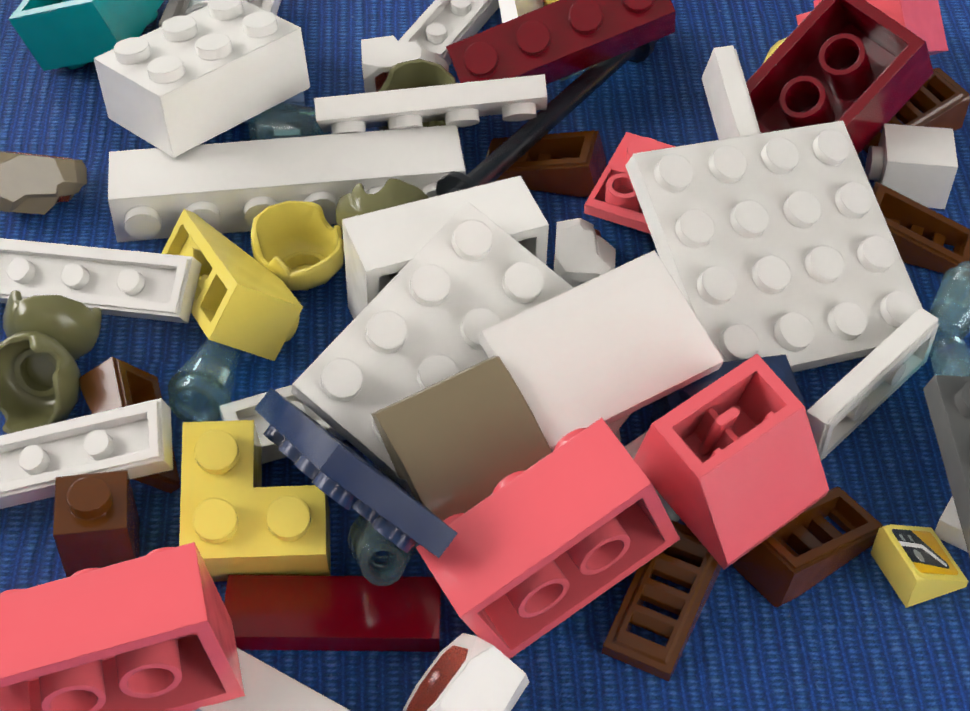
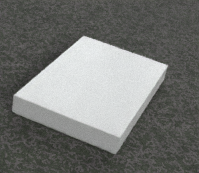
(603, 348)

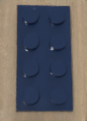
(352, 478)

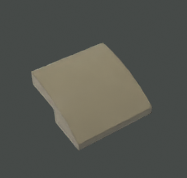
(461, 437)

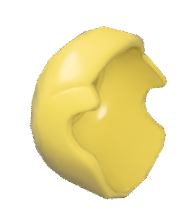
(297, 244)

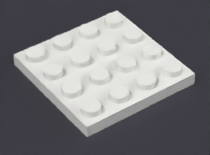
(777, 244)
(425, 327)

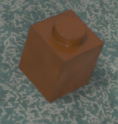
(95, 520)

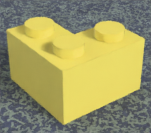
(237, 520)

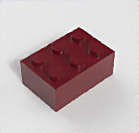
(840, 66)

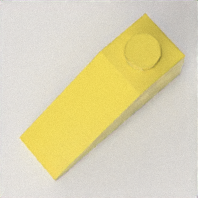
(235, 295)

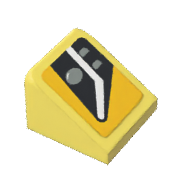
(916, 563)

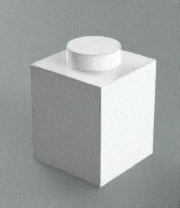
(915, 162)

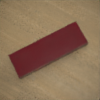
(334, 613)

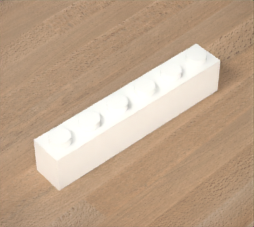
(240, 179)

